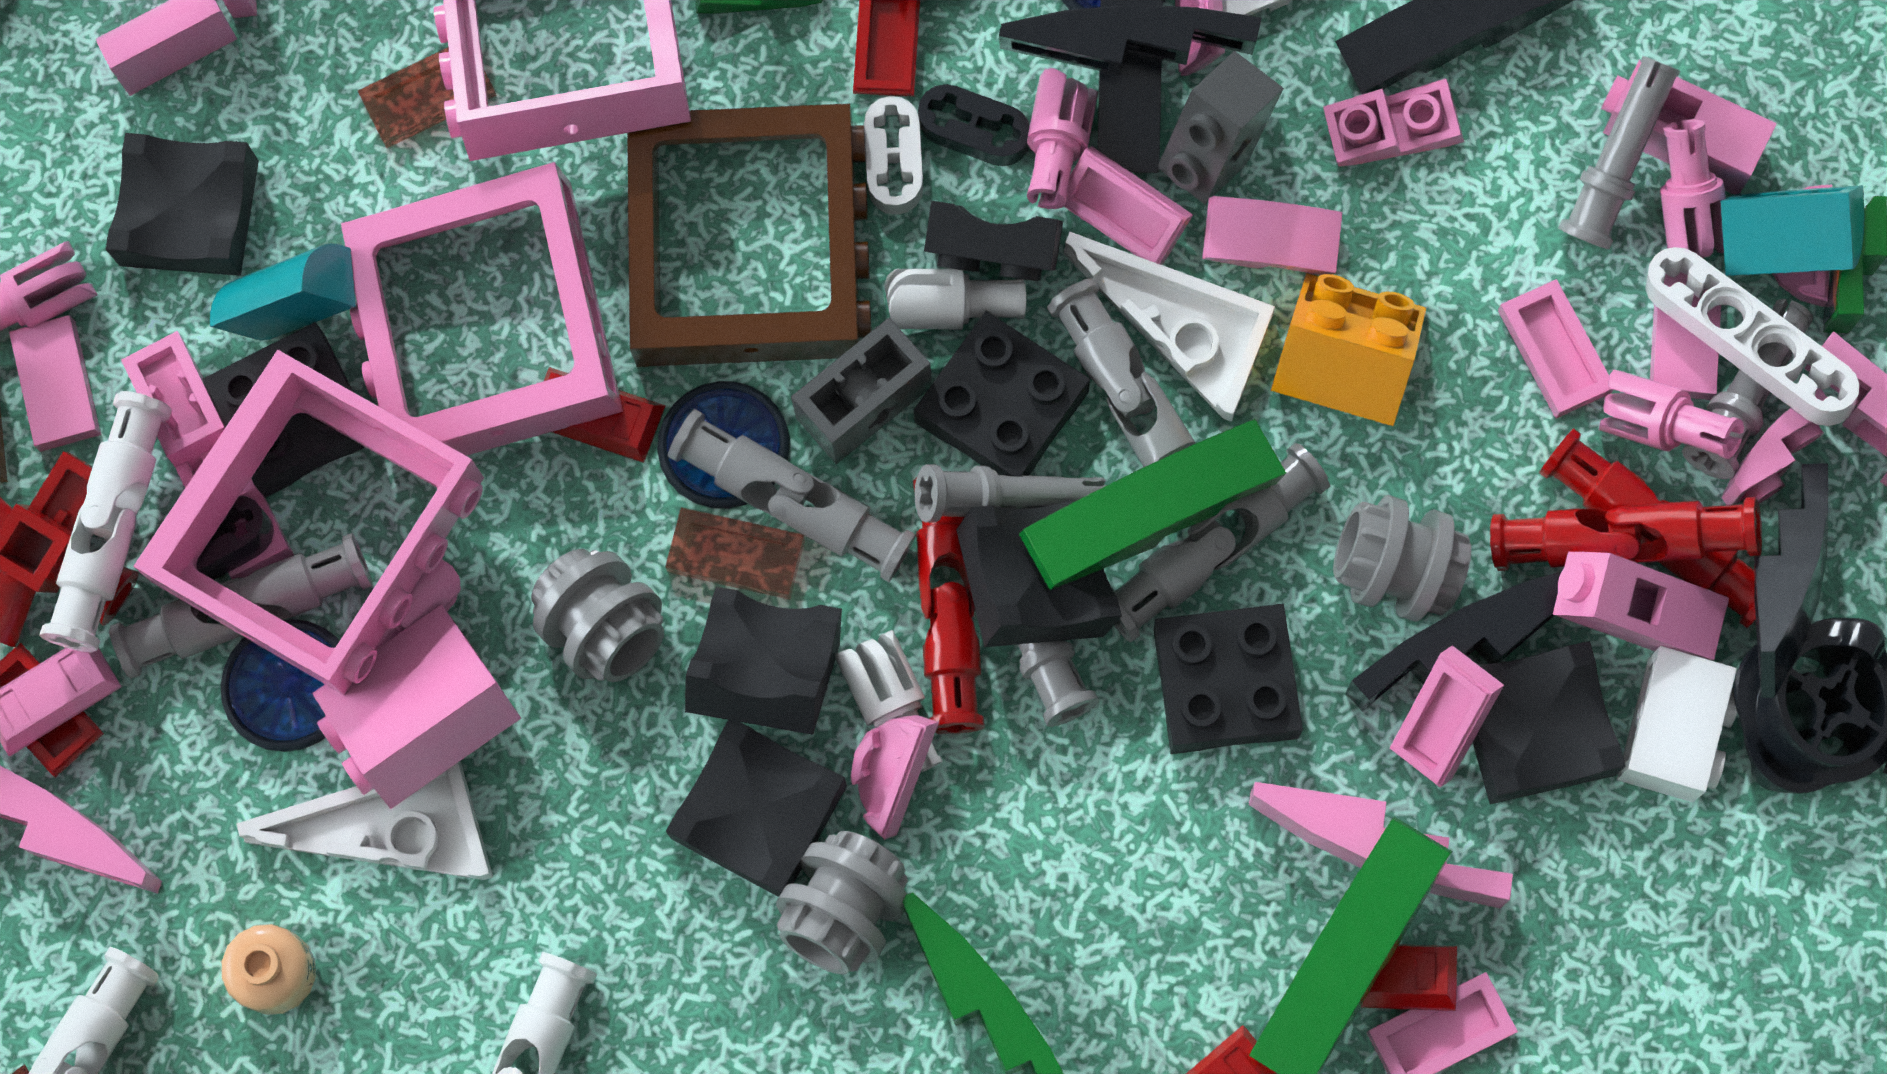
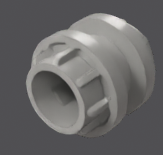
(1403, 558)
(597, 615)
(837, 911)

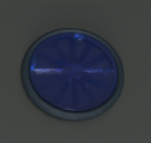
(733, 409)
(271, 698)

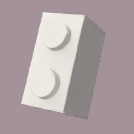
(1679, 725)

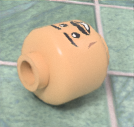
(268, 969)

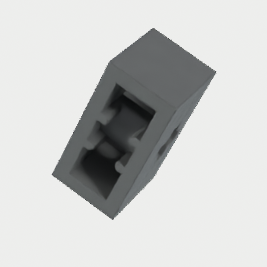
(1219, 127)
(862, 390)

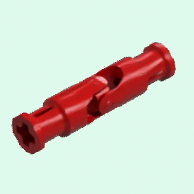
(1614, 485)
(1686, 530)
(951, 642)

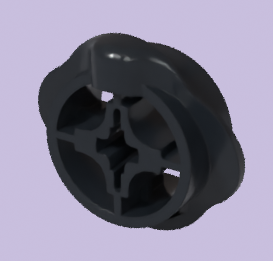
(1838, 700)

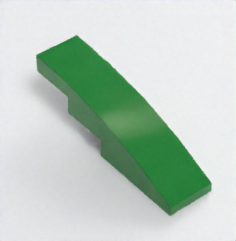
(1152, 504)
(1351, 951)
(975, 990)

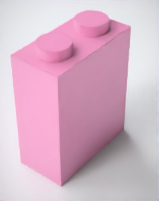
(415, 710)

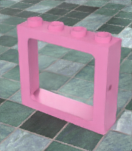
(558, 117)
(277, 395)
(521, 413)

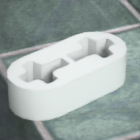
(907, 154)

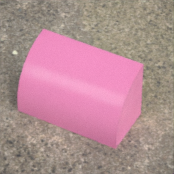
(164, 41)

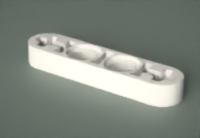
(1759, 327)

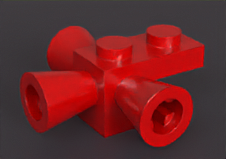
(36, 542)

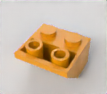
(1350, 348)

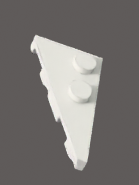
(1193, 324)
(424, 832)

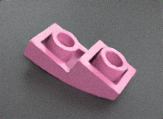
(1393, 125)
(1272, 235)
(1772, 457)

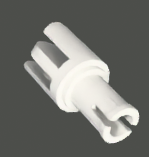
(949, 298)
(883, 684)

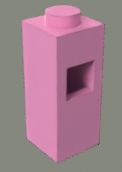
(1732, 133)
(1639, 604)

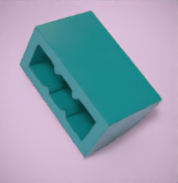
(1793, 230)
(287, 294)

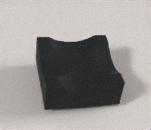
(183, 205)
(966, 239)
(1001, 398)
(304, 440)
(1011, 593)
(763, 662)
(1227, 678)
(1546, 726)
(756, 808)

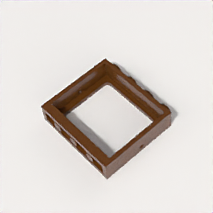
(762, 335)

